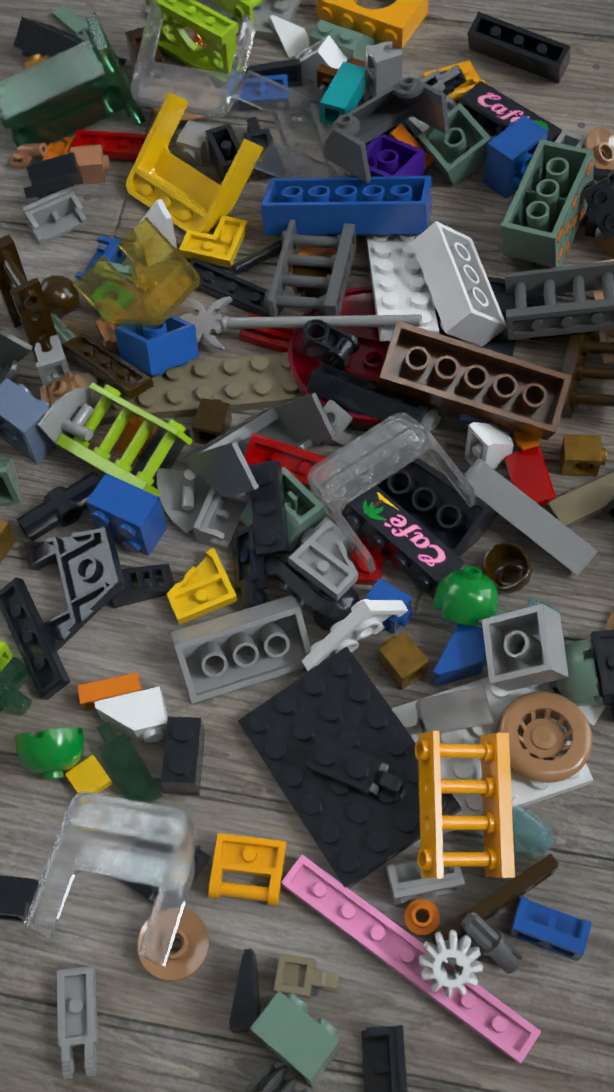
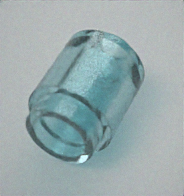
(531, 831)

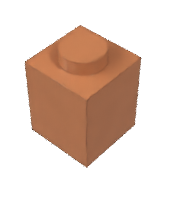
(92, 163)

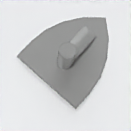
(69, 416)
(182, 496)

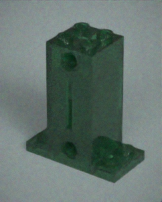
(67, 91)

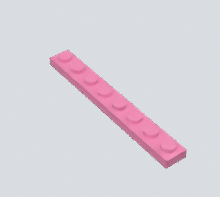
(401, 953)

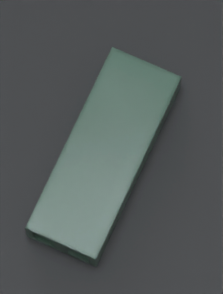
(70, 21)

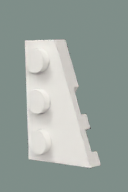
(360, 623)

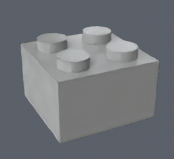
(525, 648)

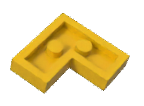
(216, 248)

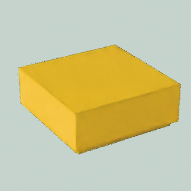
(89, 776)

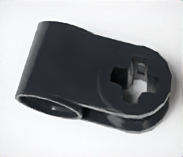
(327, 343)

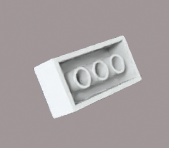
(458, 285)

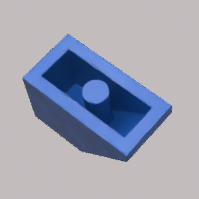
(462, 656)

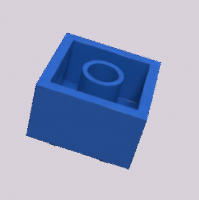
(511, 154)
(158, 347)
(129, 513)

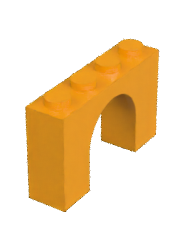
(390, 23)

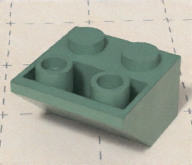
(301, 507)

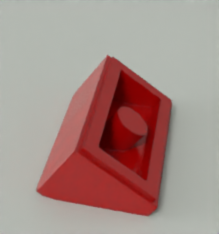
(530, 475)

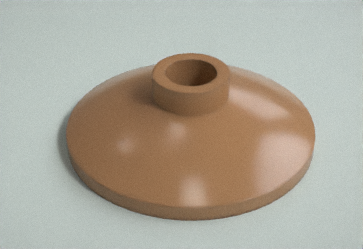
(602, 143)
(190, 957)

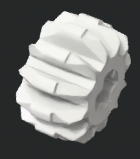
(465, 959)

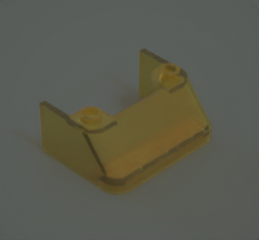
(159, 271)

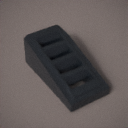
(138, 574)
(246, 998)

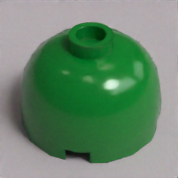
(466, 596)
(50, 750)

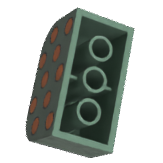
(548, 204)

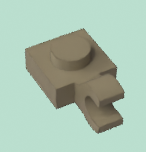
(299, 976)

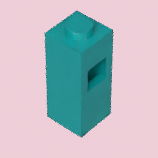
(343, 92)

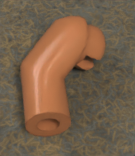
(27, 153)

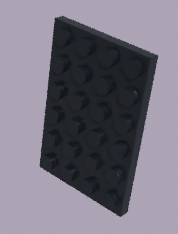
(343, 705)

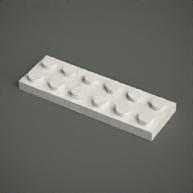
(398, 281)

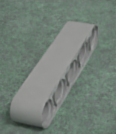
(530, 517)

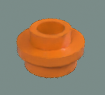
(417, 927)

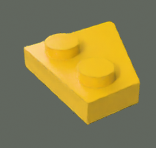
(202, 590)

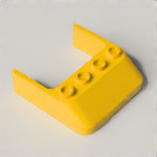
(187, 193)

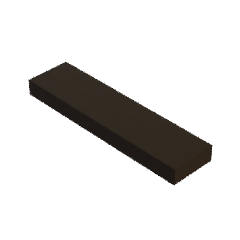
(107, 366)
(504, 896)

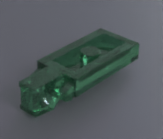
(127, 767)

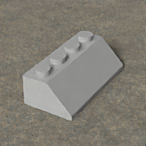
(242, 648)

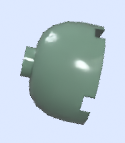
(582, 673)

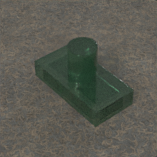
(11, 680)

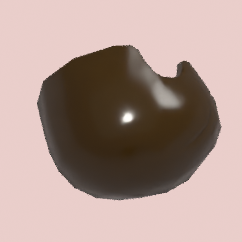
(60, 294)
(507, 567)

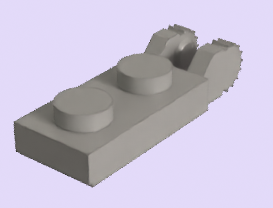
(77, 1018)

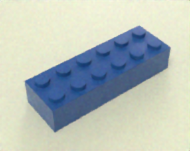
(326, 203)

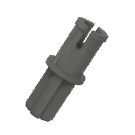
(492, 943)

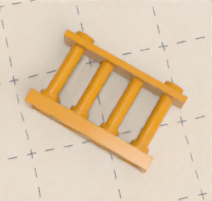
(496, 800)

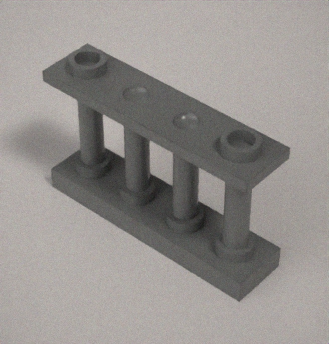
(334, 284)
(565, 317)

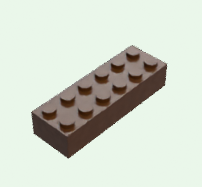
(474, 381)

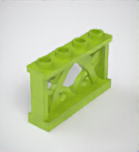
(210, 26)

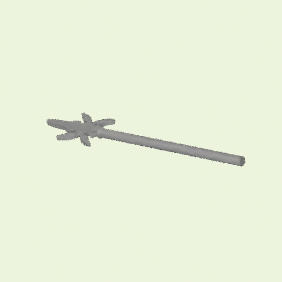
(206, 322)

